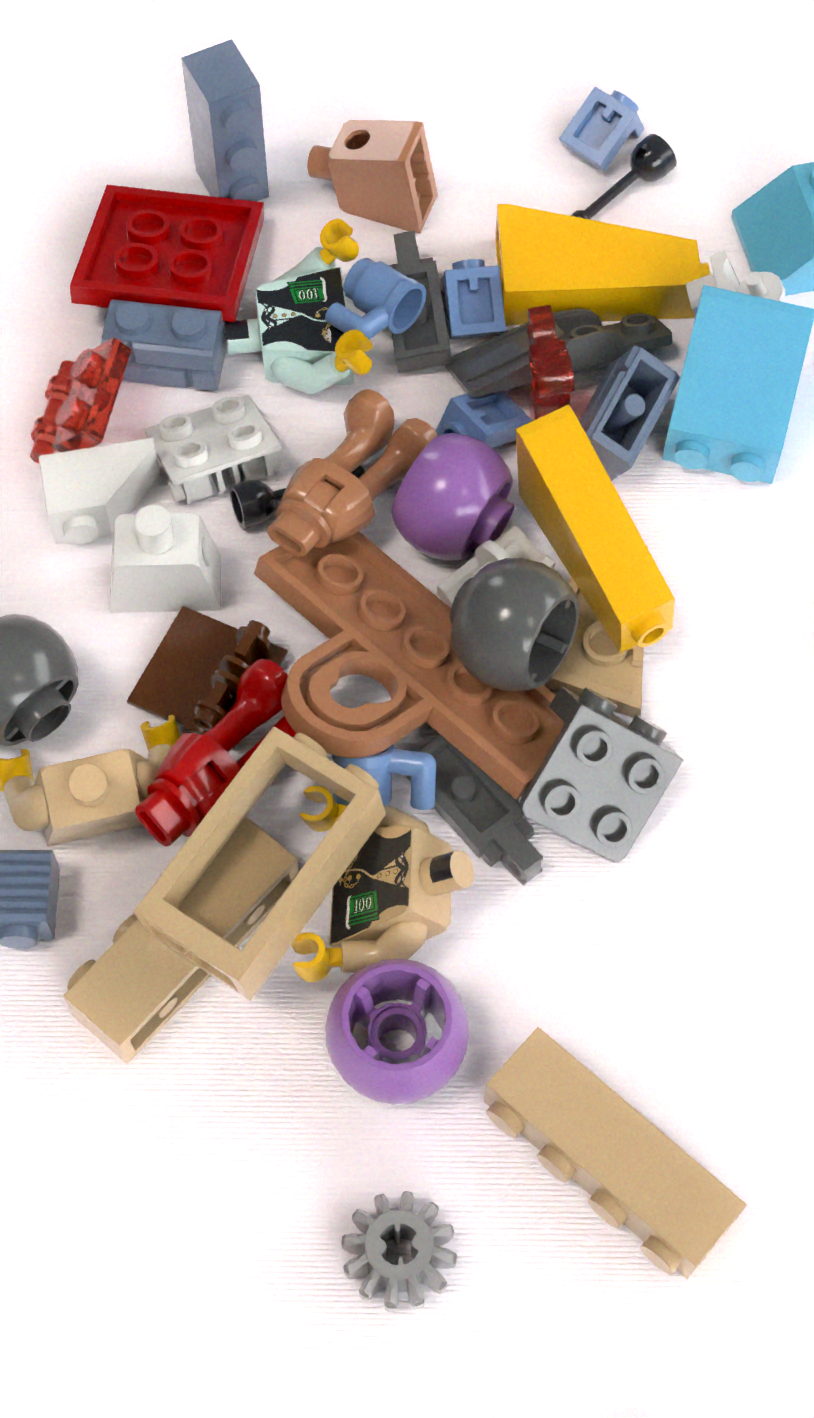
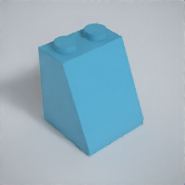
(738, 384)

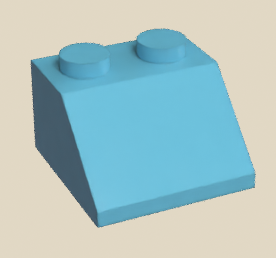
(779, 228)

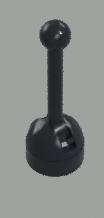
(649, 160)
(255, 501)

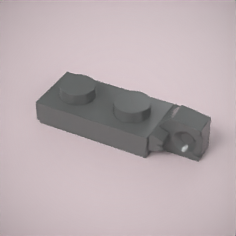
(427, 339)
(482, 812)

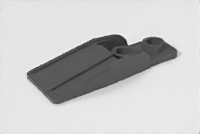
(504, 362)

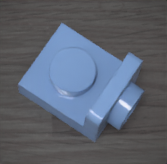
(602, 127)
(473, 300)
(487, 418)

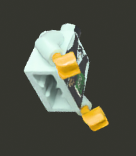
(291, 322)

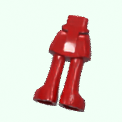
(200, 765)

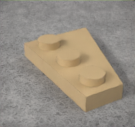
(599, 665)

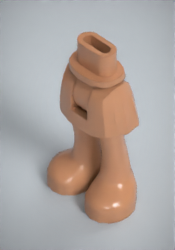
(324, 496)

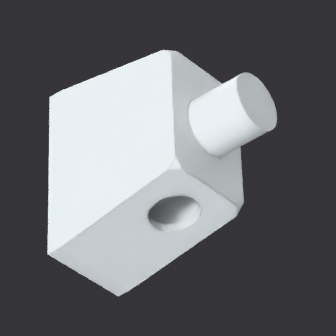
(163, 563)

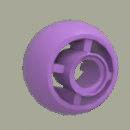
(453, 497)
(405, 1074)

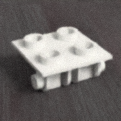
(211, 441)

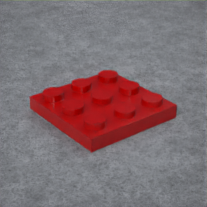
(168, 250)

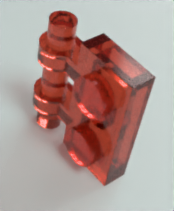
(80, 400)

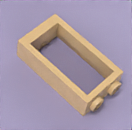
(250, 967)

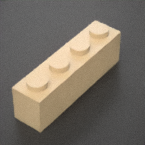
(144, 982)
(612, 1154)

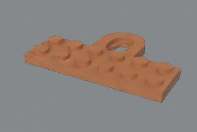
(401, 636)

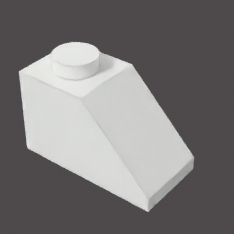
(94, 486)

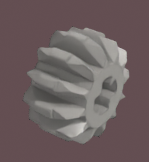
(403, 1277)

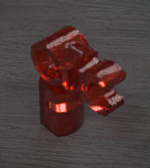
(549, 364)

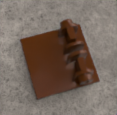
(200, 668)

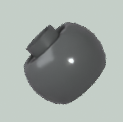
(514, 624)
(35, 679)

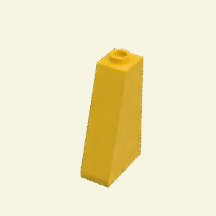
(591, 266)
(592, 530)

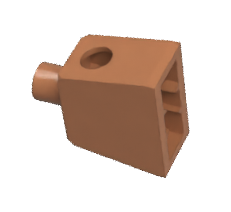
(379, 171)

